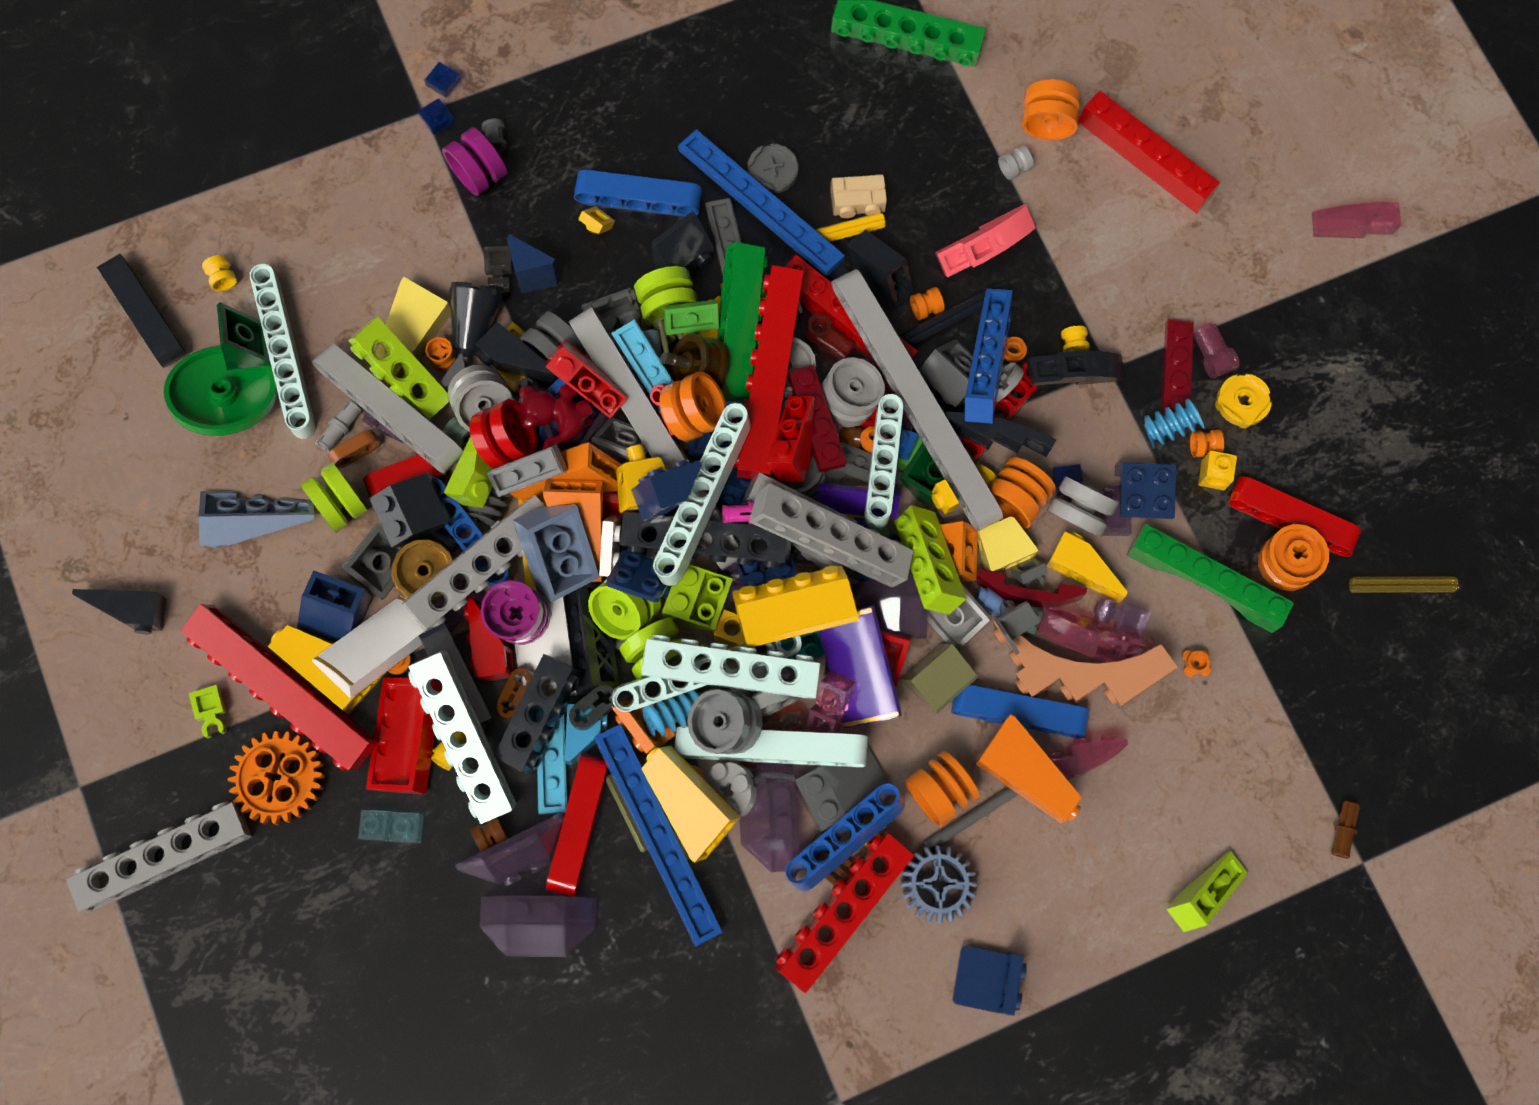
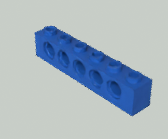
(988, 356)

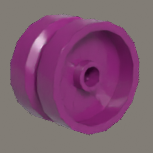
(474, 161)

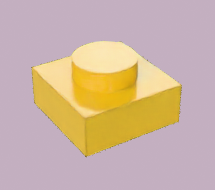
(596, 220)
(944, 497)

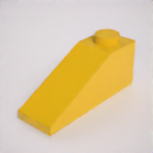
(1082, 564)

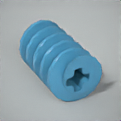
(1173, 422)
(669, 712)

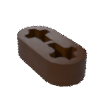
(513, 692)

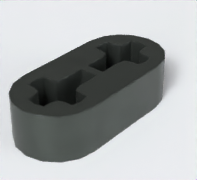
(589, 702)

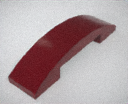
(1063, 594)

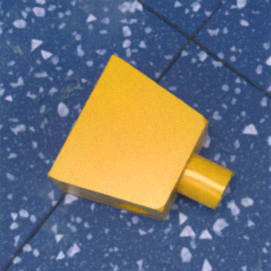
(630, 473)

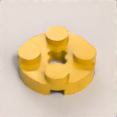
(1233, 410)

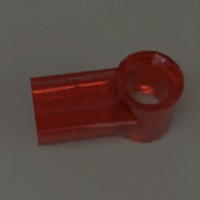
(831, 339)

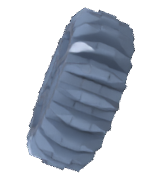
(938, 898)

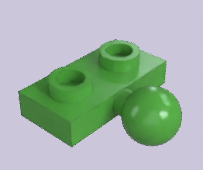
(691, 317)

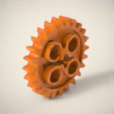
(251, 772)

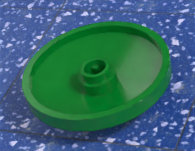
(218, 400)

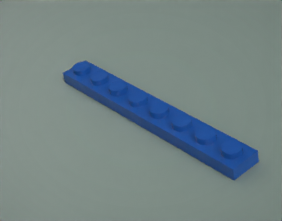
(761, 203)
(658, 835)

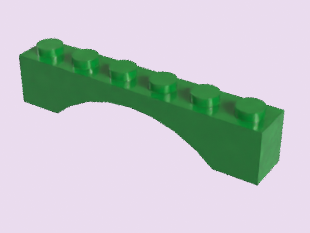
(1246, 596)

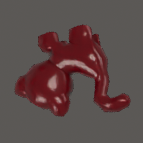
(541, 408)

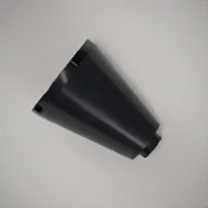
(471, 314)

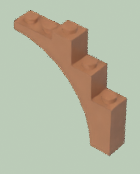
(1122, 679)

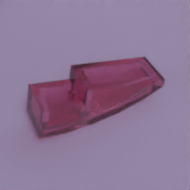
(1357, 220)
(830, 704)

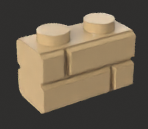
(858, 195)

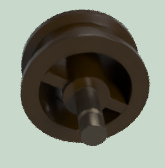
(697, 355)

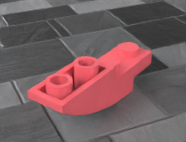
(987, 242)

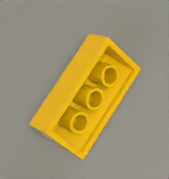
(795, 606)

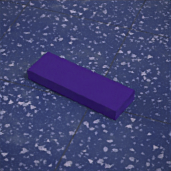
(851, 499)

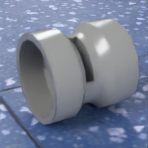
(1016, 162)

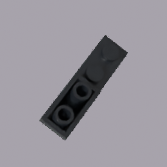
(1076, 367)

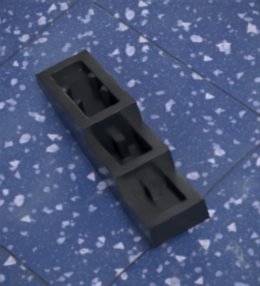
(1002, 432)

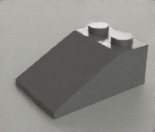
(836, 790)

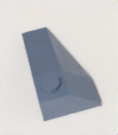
(233, 519)

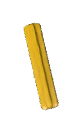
(852, 227)

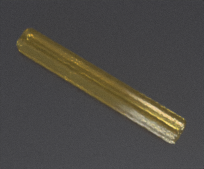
(1402, 584)

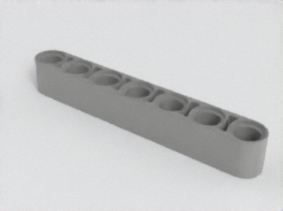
(388, 408)

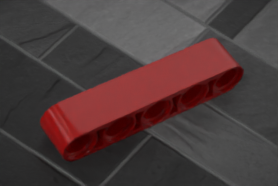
(1009, 406)
(1284, 510)
(577, 825)

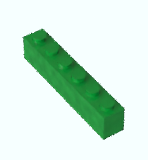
(739, 314)

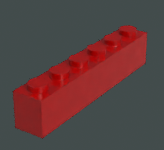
(1148, 152)

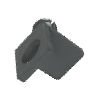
(1016, 621)

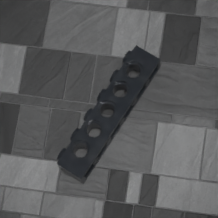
(777, 552)

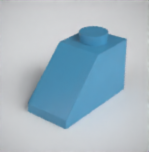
(581, 741)

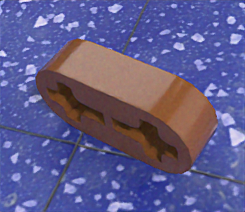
(354, 449)

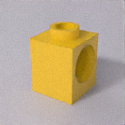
(1217, 470)
(720, 636)

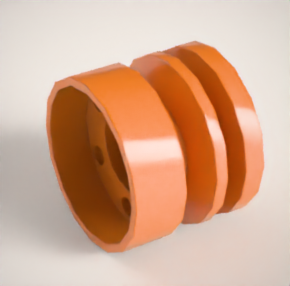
(1022, 490)
(947, 785)

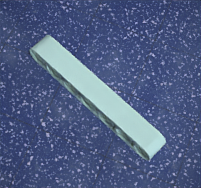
(289, 359)
(702, 506)
(667, 688)
(787, 748)

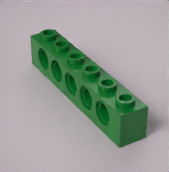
(918, 23)

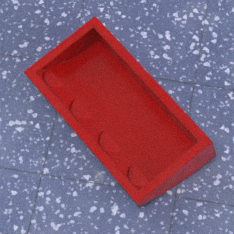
(404, 737)

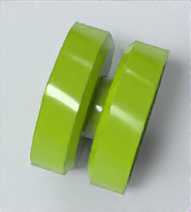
(663, 288)
(334, 497)
(620, 613)
(634, 646)

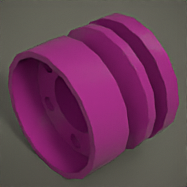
(500, 611)

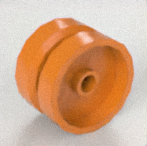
(1051, 109)
(692, 406)
(1293, 557)

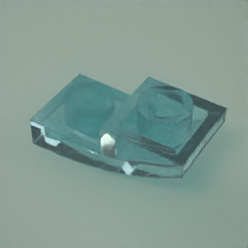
(390, 826)

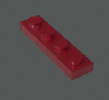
(1177, 364)
(825, 441)

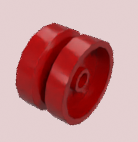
(500, 435)

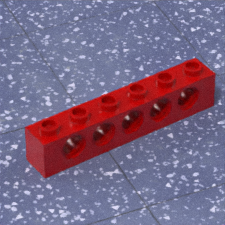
(819, 297)
(859, 906)

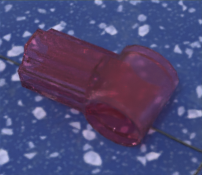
(1218, 357)

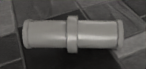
(338, 426)

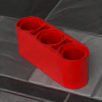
(398, 472)

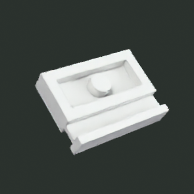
(610, 543)

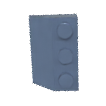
(556, 550)

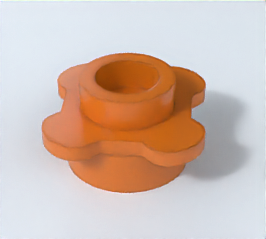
(1203, 659)

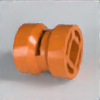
(926, 303)
(438, 348)
(1202, 442)

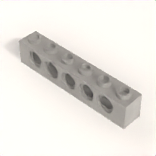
(817, 536)
(419, 602)
(86, 882)

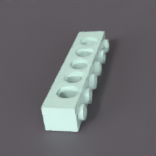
(802, 686)
(465, 720)

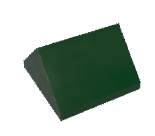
(241, 339)
(921, 475)

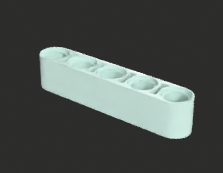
(888, 449)

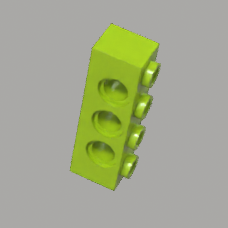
(376, 332)
(931, 560)

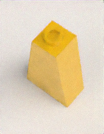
(299, 650)
(689, 802)

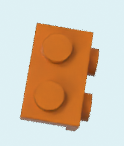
(636, 725)

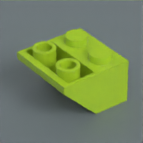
(697, 599)

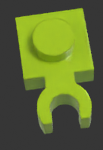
(207, 706)

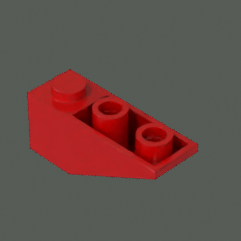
(585, 378)
(793, 440)
(490, 655)

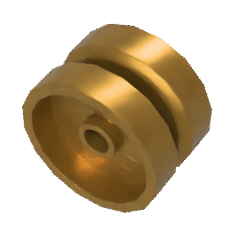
(410, 558)

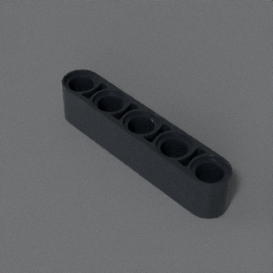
(141, 310)

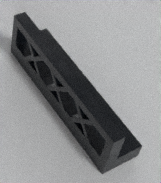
(583, 640)

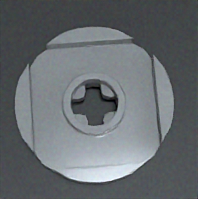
(742, 785)

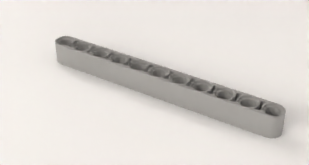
(917, 400)
(638, 407)

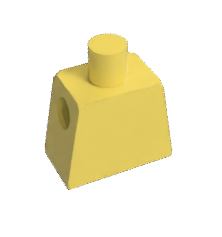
(1004, 545)

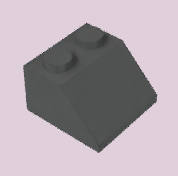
(948, 371)

